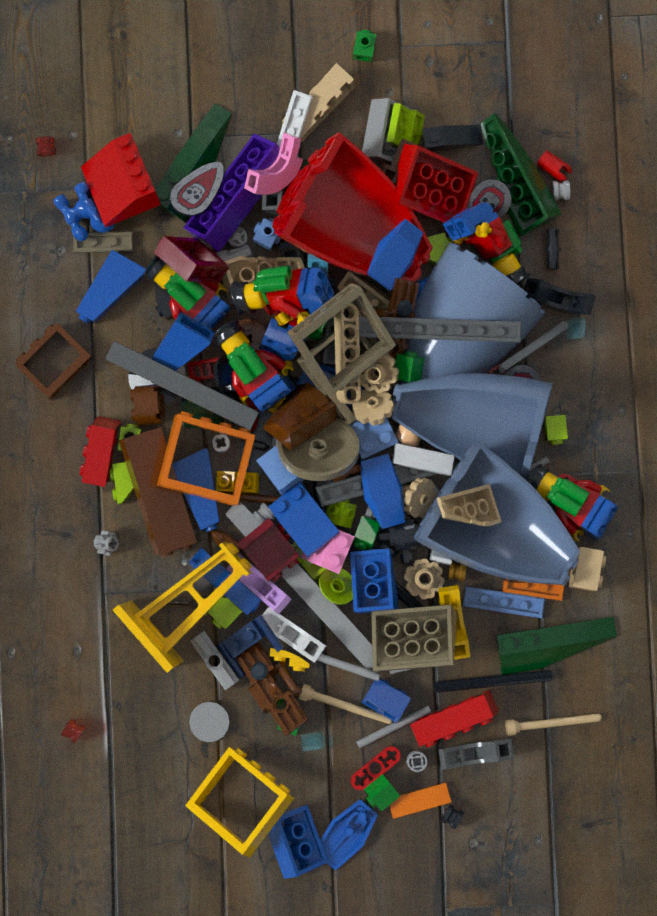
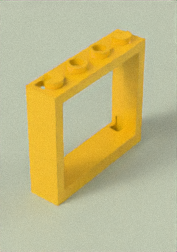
(268, 821)

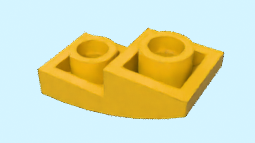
(226, 481)
(296, 661)

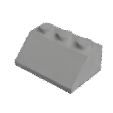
(376, 134)

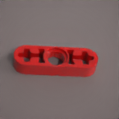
(360, 773)

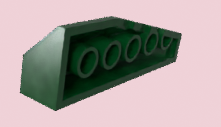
(198, 151)
(530, 197)
(548, 645)

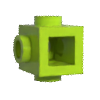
(341, 513)

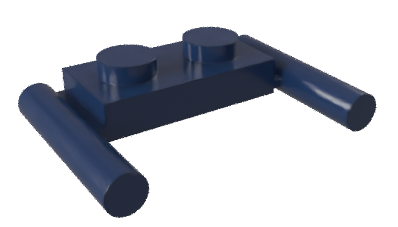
(246, 638)

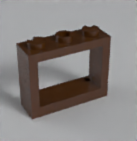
(67, 375)

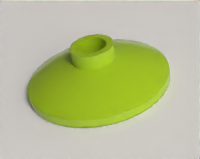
(341, 582)

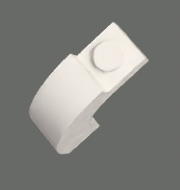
(293, 635)

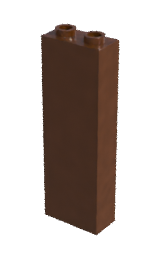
(160, 507)

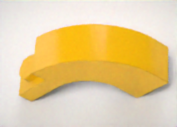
(451, 596)

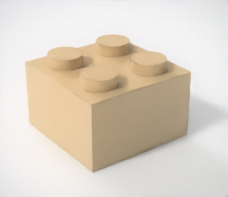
(587, 571)

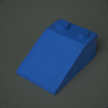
(304, 519)
(373, 581)

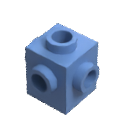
(265, 240)

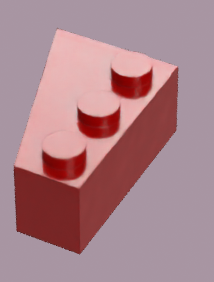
(99, 451)

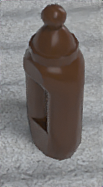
(221, 536)

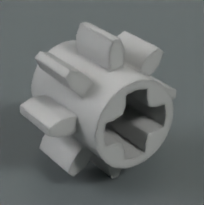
(106, 543)

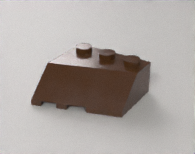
(301, 416)

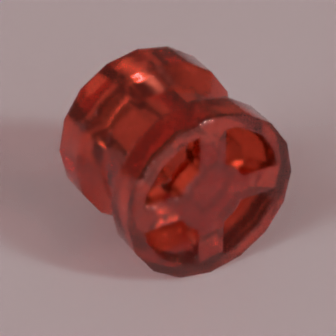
(45, 146)
(73, 730)

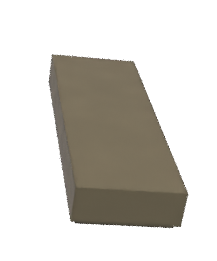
(105, 242)

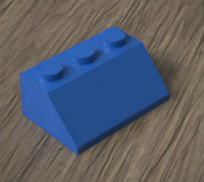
(297, 843)

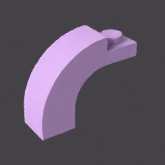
(265, 590)

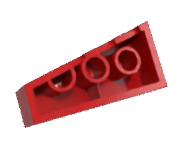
(455, 718)

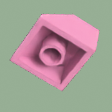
(333, 553)

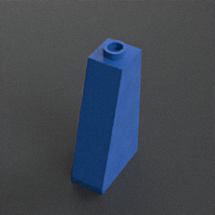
(110, 285)
(182, 342)
(198, 471)
(238, 593)

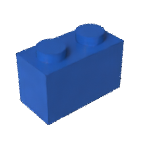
(386, 700)

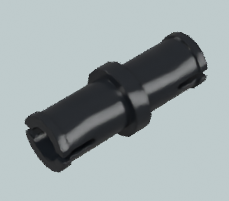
(552, 249)

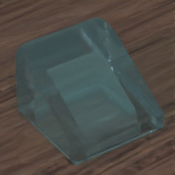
(576, 329)
(311, 741)

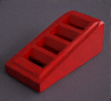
(192, 369)

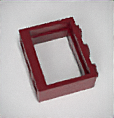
(191, 259)

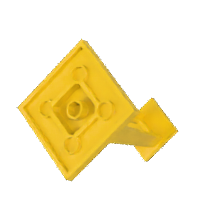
(146, 632)

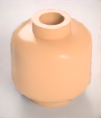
(406, 437)

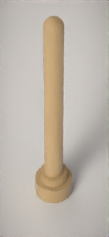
(309, 693)
(514, 727)

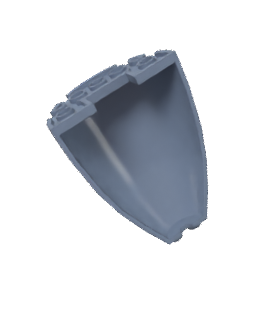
(469, 291)
(483, 407)
(523, 547)

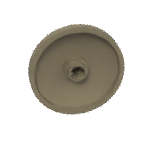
(323, 455)

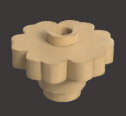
(387, 375)
(373, 407)
(418, 497)
(434, 581)

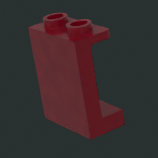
(269, 550)

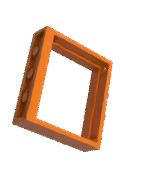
(205, 423)

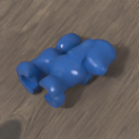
(83, 208)

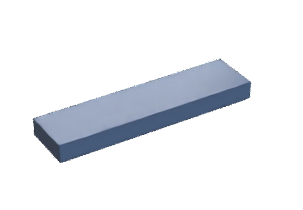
(503, 602)

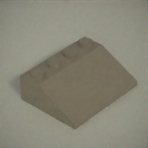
(413, 638)

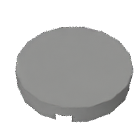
(209, 721)

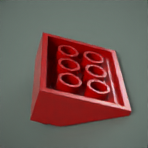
(119, 181)
(433, 183)

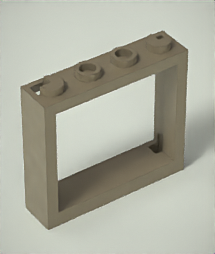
(322, 315)
(342, 410)

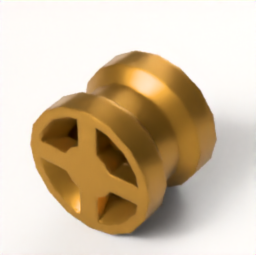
(457, 571)

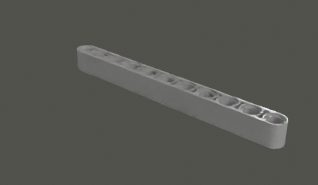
(312, 595)

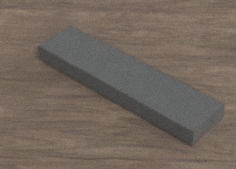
(534, 346)

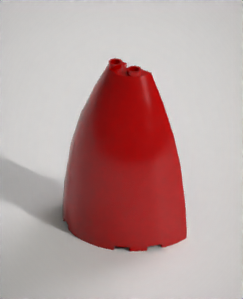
(343, 209)

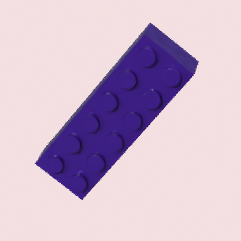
(232, 200)

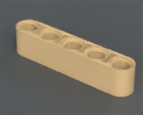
(352, 344)

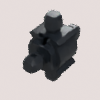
(402, 538)

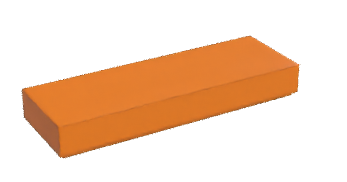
(539, 590)
(420, 800)

